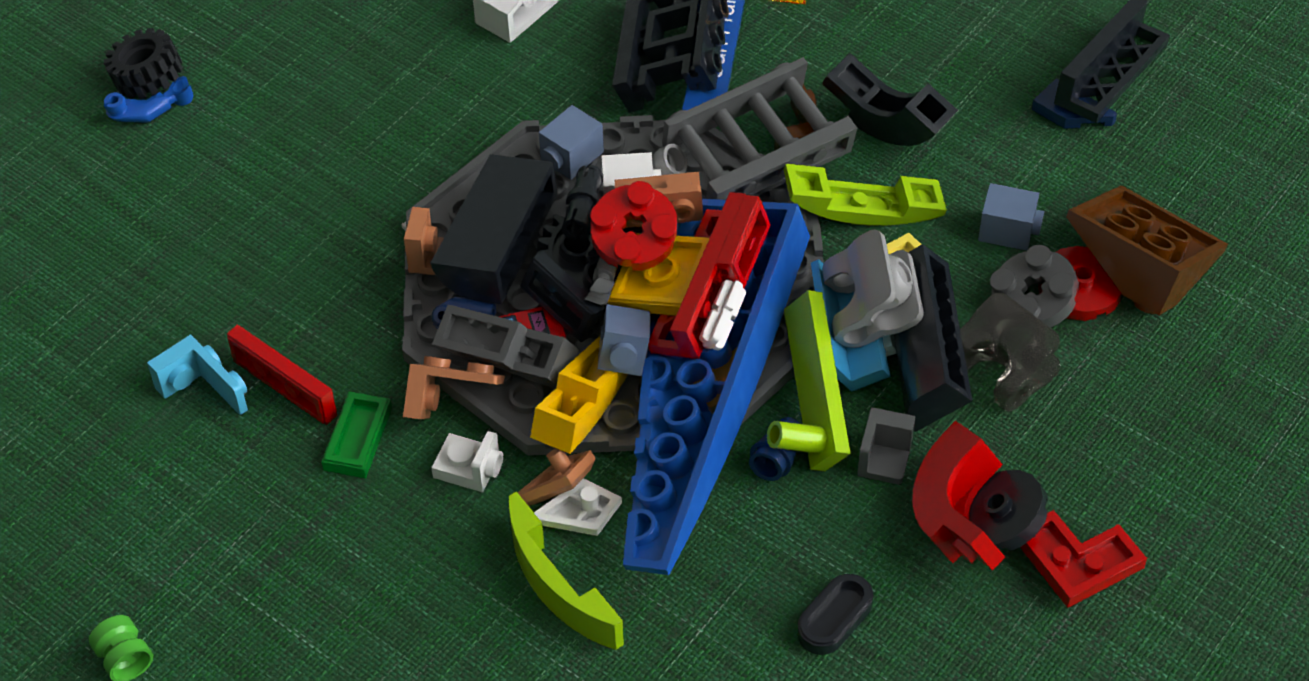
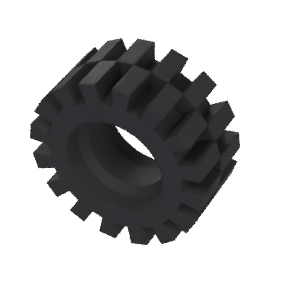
(143, 63)

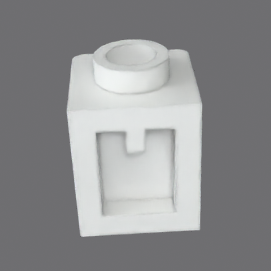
(468, 461)

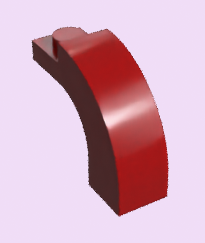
(945, 490)

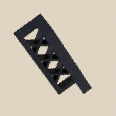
(1100, 60)

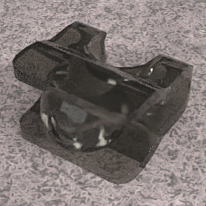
(1018, 341)

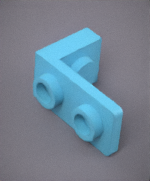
(189, 360)

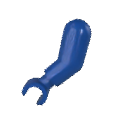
(145, 111)

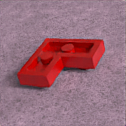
(1083, 568)

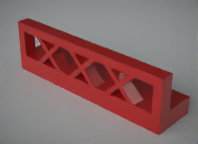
(702, 289)

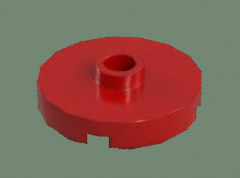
(1096, 289)

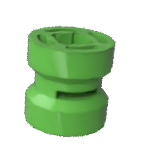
(120, 648)

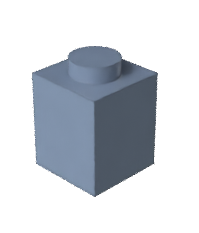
(571, 141)
(1010, 217)
(624, 340)

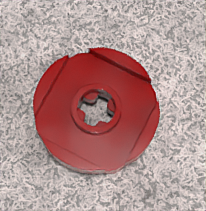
(635, 203)

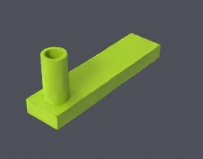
(817, 385)

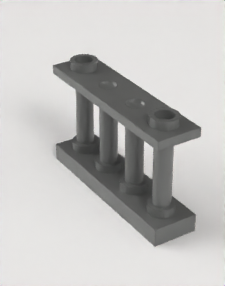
(760, 170)

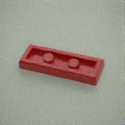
(282, 375)

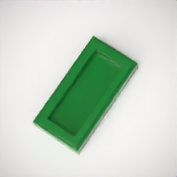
(357, 434)

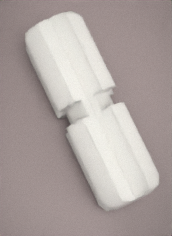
(718, 321)

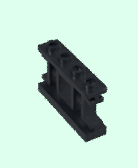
(670, 57)

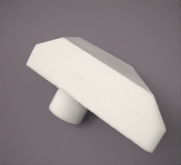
(581, 509)

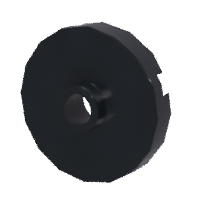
(1010, 508)

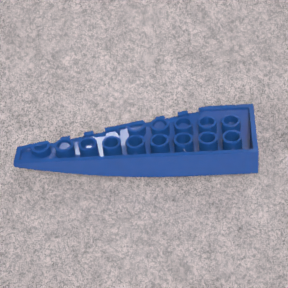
(679, 438)

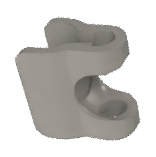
(884, 288)

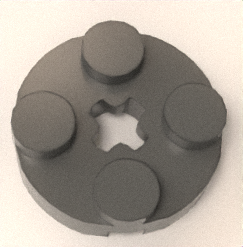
(1042, 267)

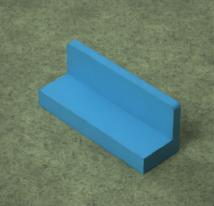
(857, 365)

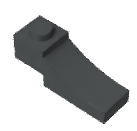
(504, 344)

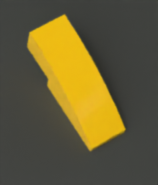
(577, 401)

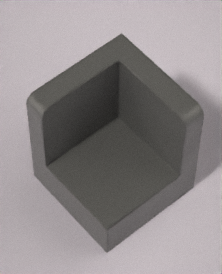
(886, 446)

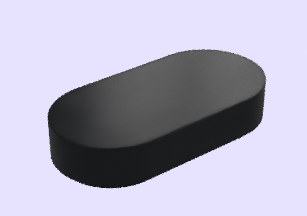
(835, 614)

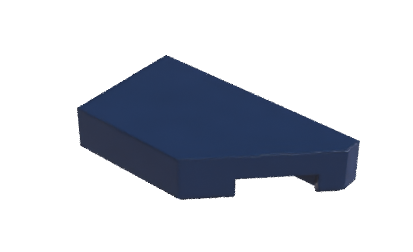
(1045, 106)

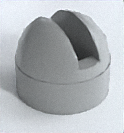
(670, 160)

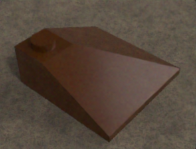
(1145, 247)

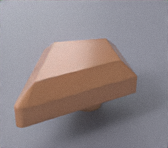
(559, 477)

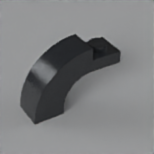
(885, 112)

